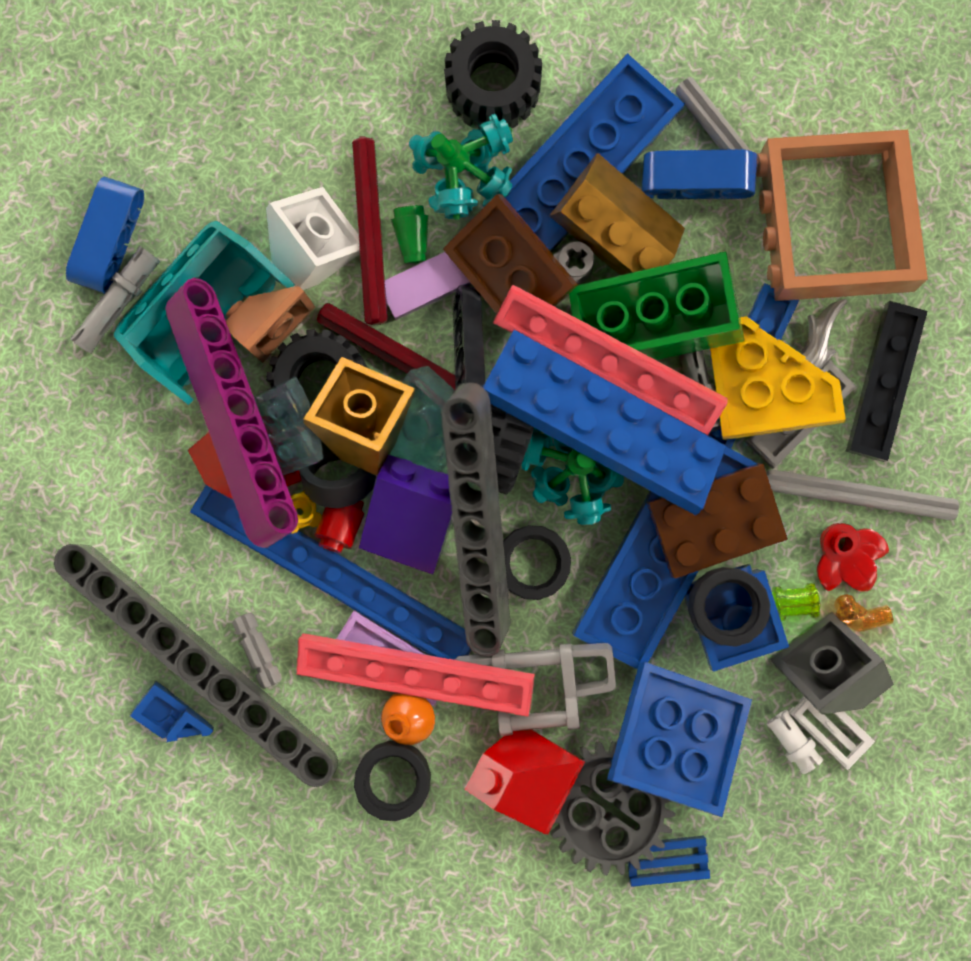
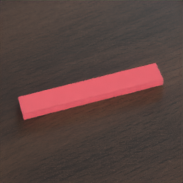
(611, 360)
(415, 674)

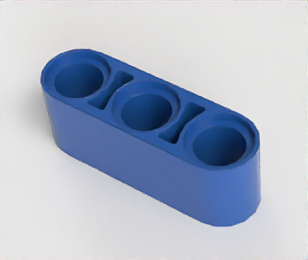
(700, 174)
(103, 233)

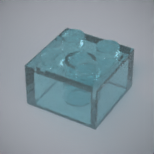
(422, 431)

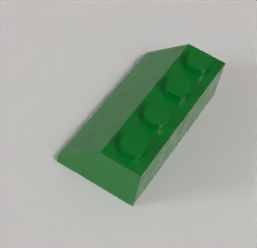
(665, 307)

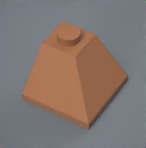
(268, 319)

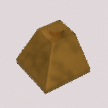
(360, 414)

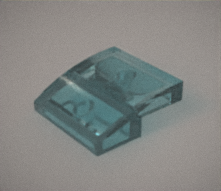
(283, 417)

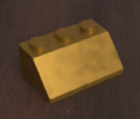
(618, 220)

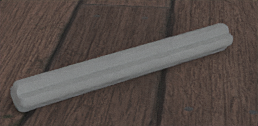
(863, 495)

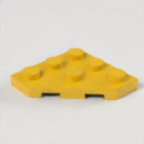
(772, 387)

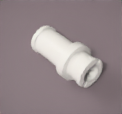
(798, 747)

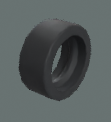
(339, 492)
(563, 562)
(756, 621)
(388, 811)

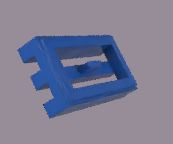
(673, 876)

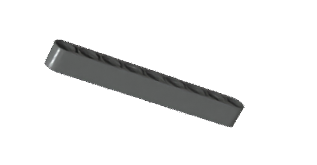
(177, 659)

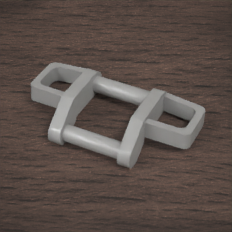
(563, 656)

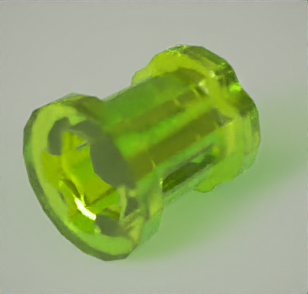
(797, 601)

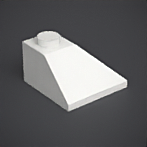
(310, 237)

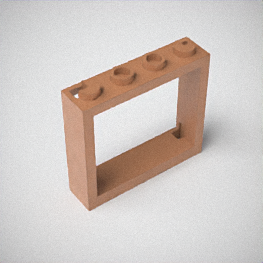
(902, 210)

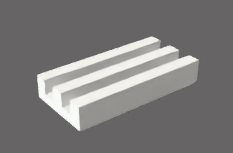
(856, 751)

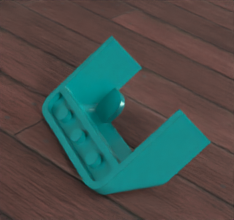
(215, 256)

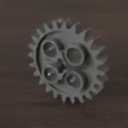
(588, 837)

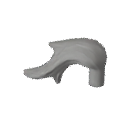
(816, 346)

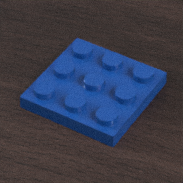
(680, 739)

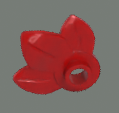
(854, 561)

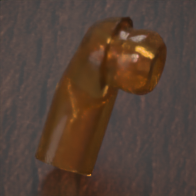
(860, 618)

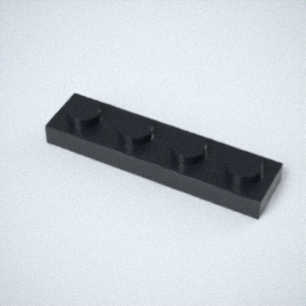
(886, 381)

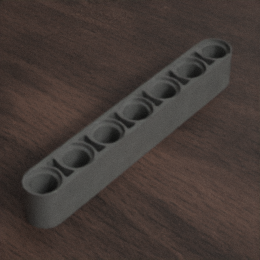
(481, 506)

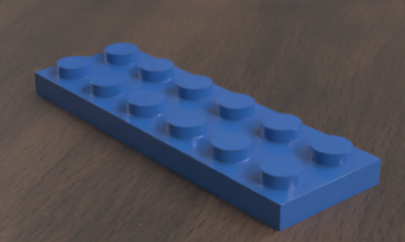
(613, 120)
(604, 422)
(637, 591)

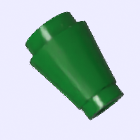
(411, 232)

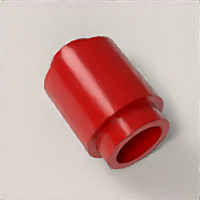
(339, 527)

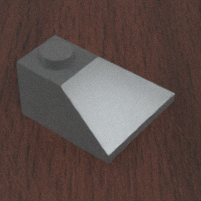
(834, 667)

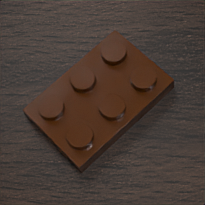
(503, 251)
(734, 522)

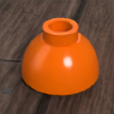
(407, 719)

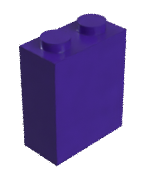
(408, 515)

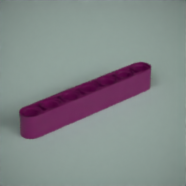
(231, 414)

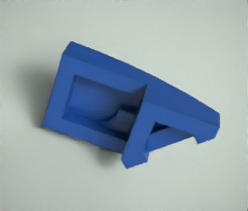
(169, 715)

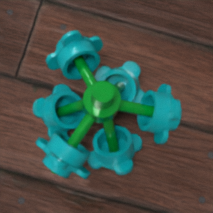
(454, 157)
(554, 482)

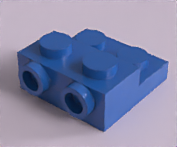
(729, 608)

